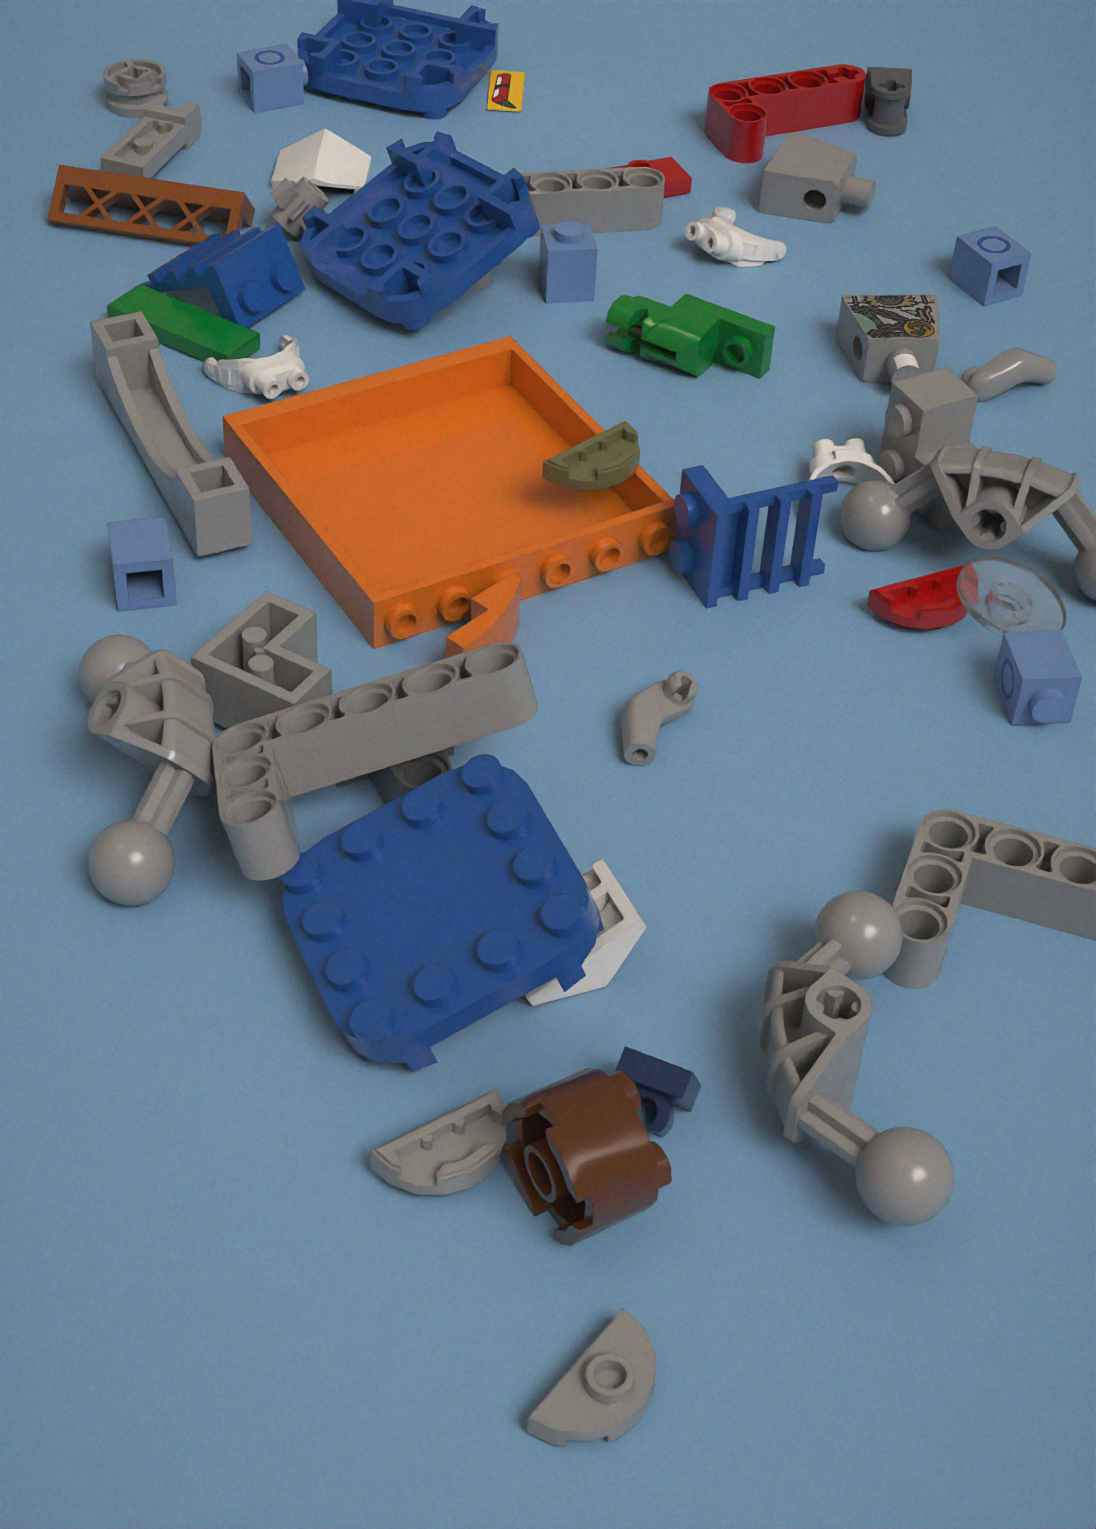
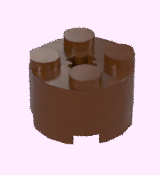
(585, 1153)

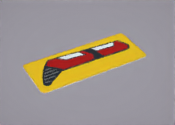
(506, 91)

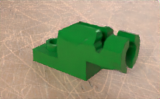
(690, 335)

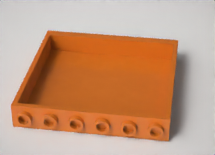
(433, 488)

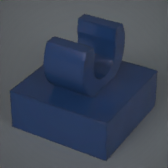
(661, 1084)

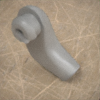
(1007, 371)
(650, 711)

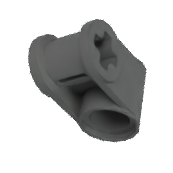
(887, 99)

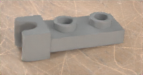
(154, 139)

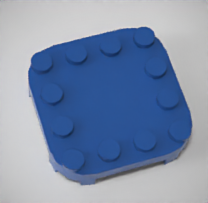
(399, 55)
(419, 232)
(439, 911)

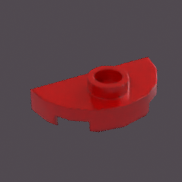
(921, 601)

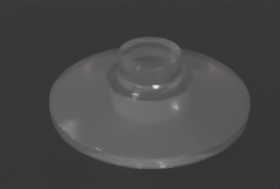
(1009, 596)

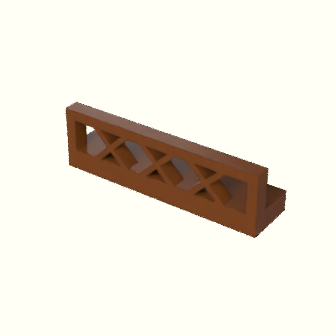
(149, 197)

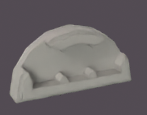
(448, 1151)
(602, 1390)

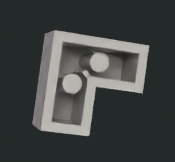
(921, 419)
(263, 661)

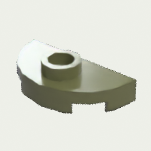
(597, 462)

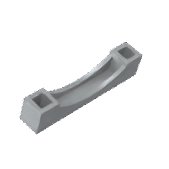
(201, 491)

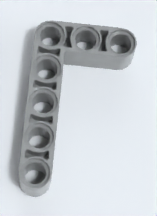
(599, 197)
(354, 734)
(992, 869)

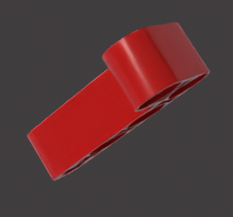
(757, 107)

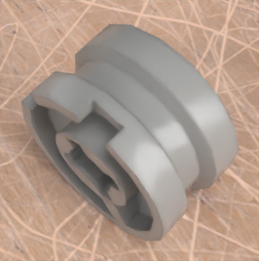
(133, 86)

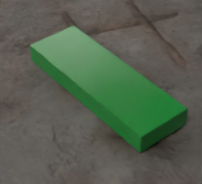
(187, 326)

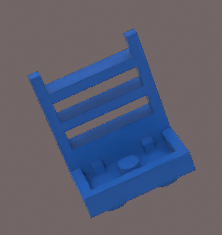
(243, 272)
(719, 536)

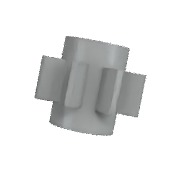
(294, 202)

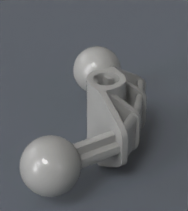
(989, 497)
(162, 718)
(814, 1049)

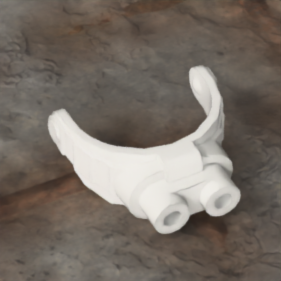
(730, 243)
(262, 375)
(845, 462)

